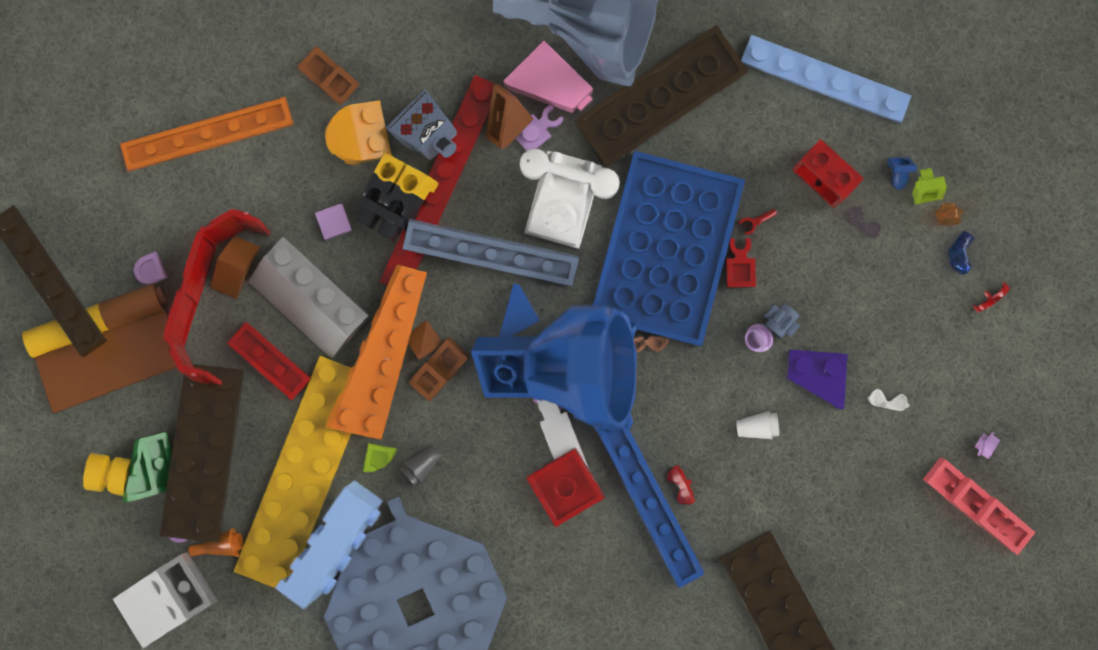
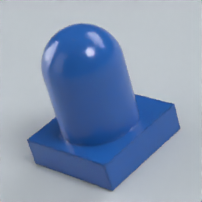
(900, 171)

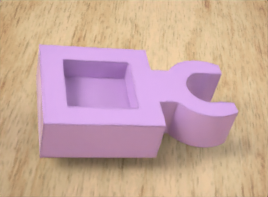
(536, 132)

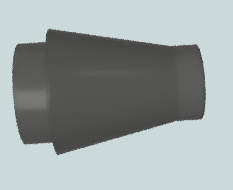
(419, 466)

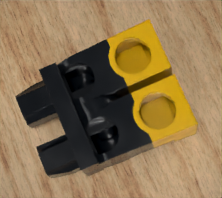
(395, 195)

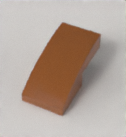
(328, 75)
(439, 369)

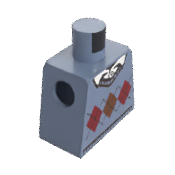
(424, 128)

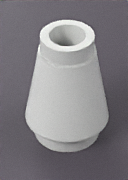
(759, 426)

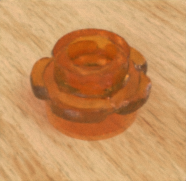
(949, 214)

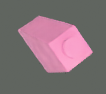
(550, 80)

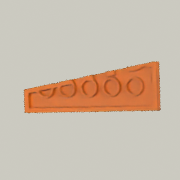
(373, 379)

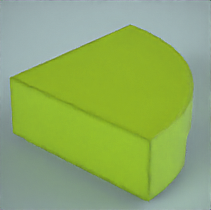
(378, 457)

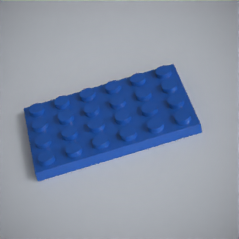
(669, 246)

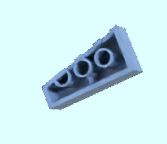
(331, 545)

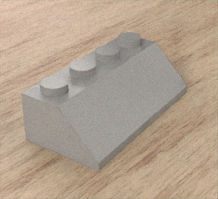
(308, 298)

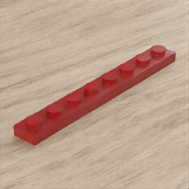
(448, 170)

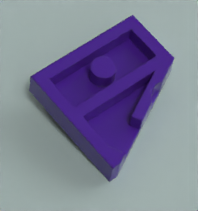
(820, 374)

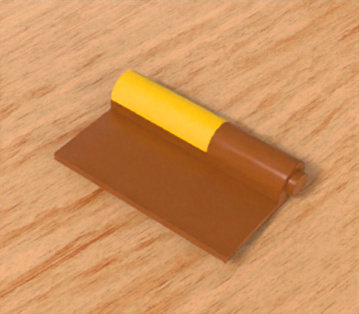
(132, 353)

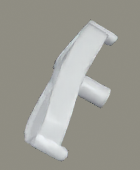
(897, 403)

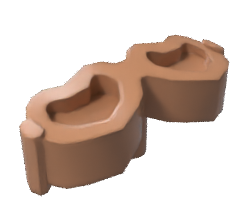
(655, 343)

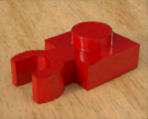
(740, 269)

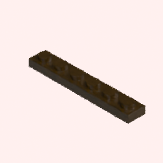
(50, 282)

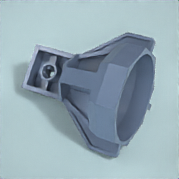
(603, 33)

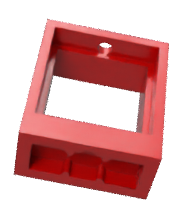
(835, 173)

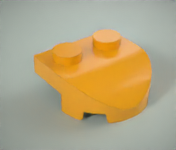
(358, 133)

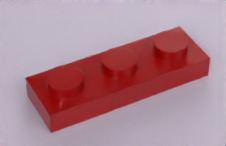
(269, 361)

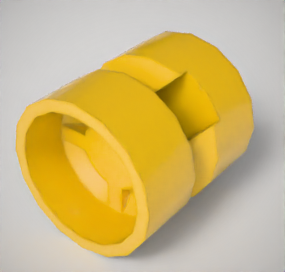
(104, 473)

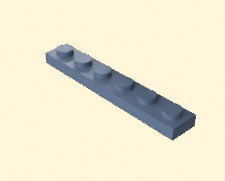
(490, 252)

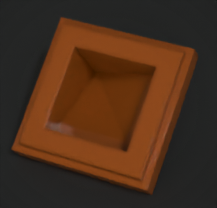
(424, 340)

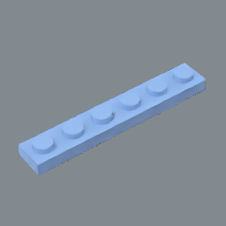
(826, 79)

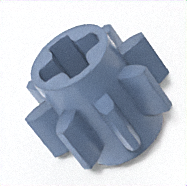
(782, 320)

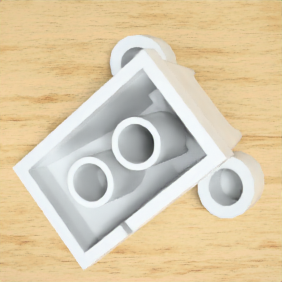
(564, 194)

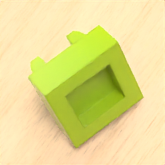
(928, 188)

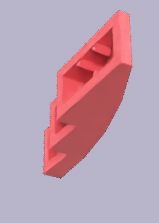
(979, 505)

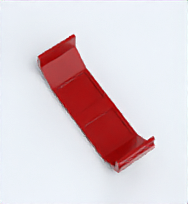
(194, 280)

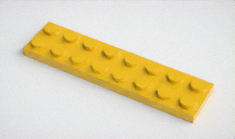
(298, 481)

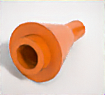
(230, 545)

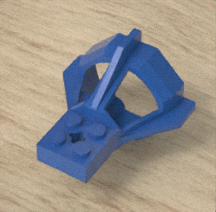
(577, 362)

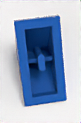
(518, 315)

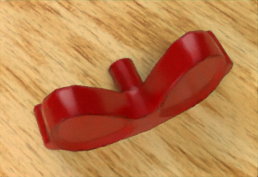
(992, 299)
(677, 477)

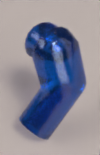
(958, 255)

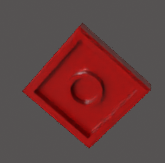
(565, 487)

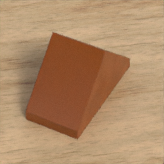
(506, 117)
(234, 266)

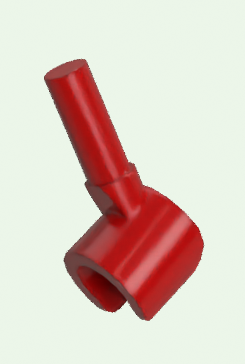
(758, 220)

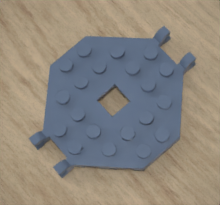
(404, 559)

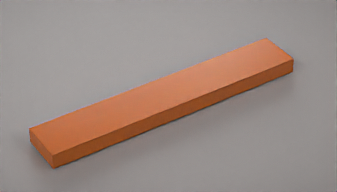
(206, 134)

